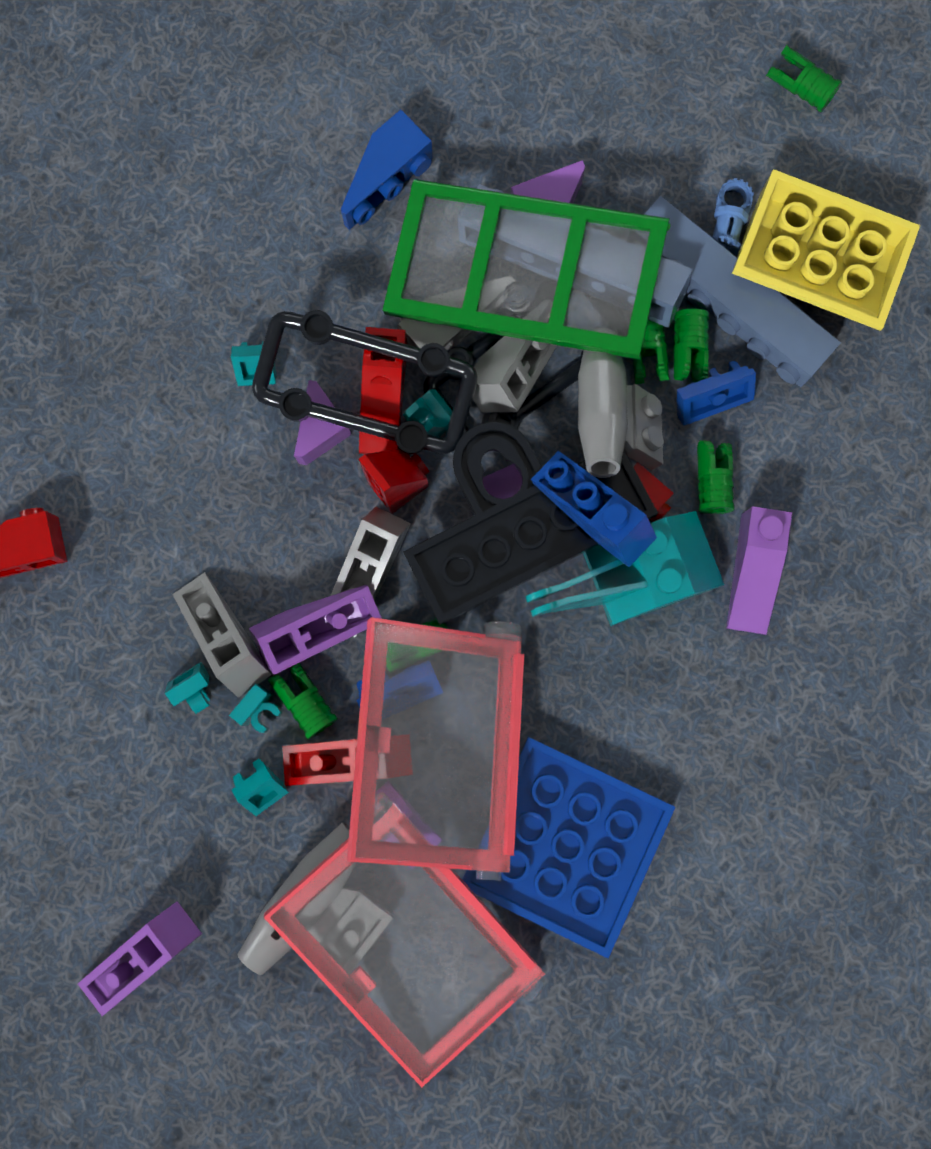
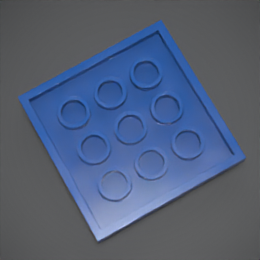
(576, 848)

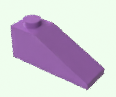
(758, 568)
(313, 627)
(139, 958)

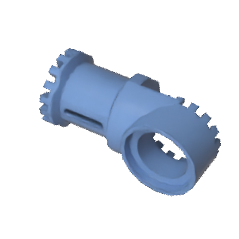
(731, 217)

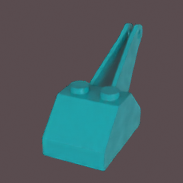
(667, 572)

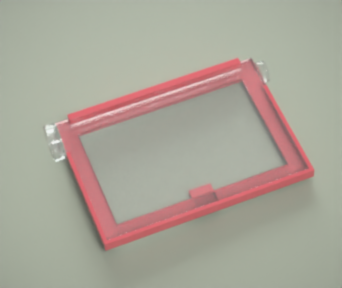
(438, 747)
(406, 955)

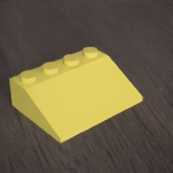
(826, 249)

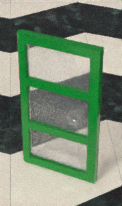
(527, 268)

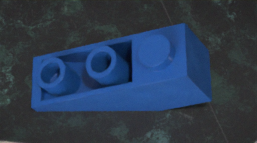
(391, 158)
(596, 508)

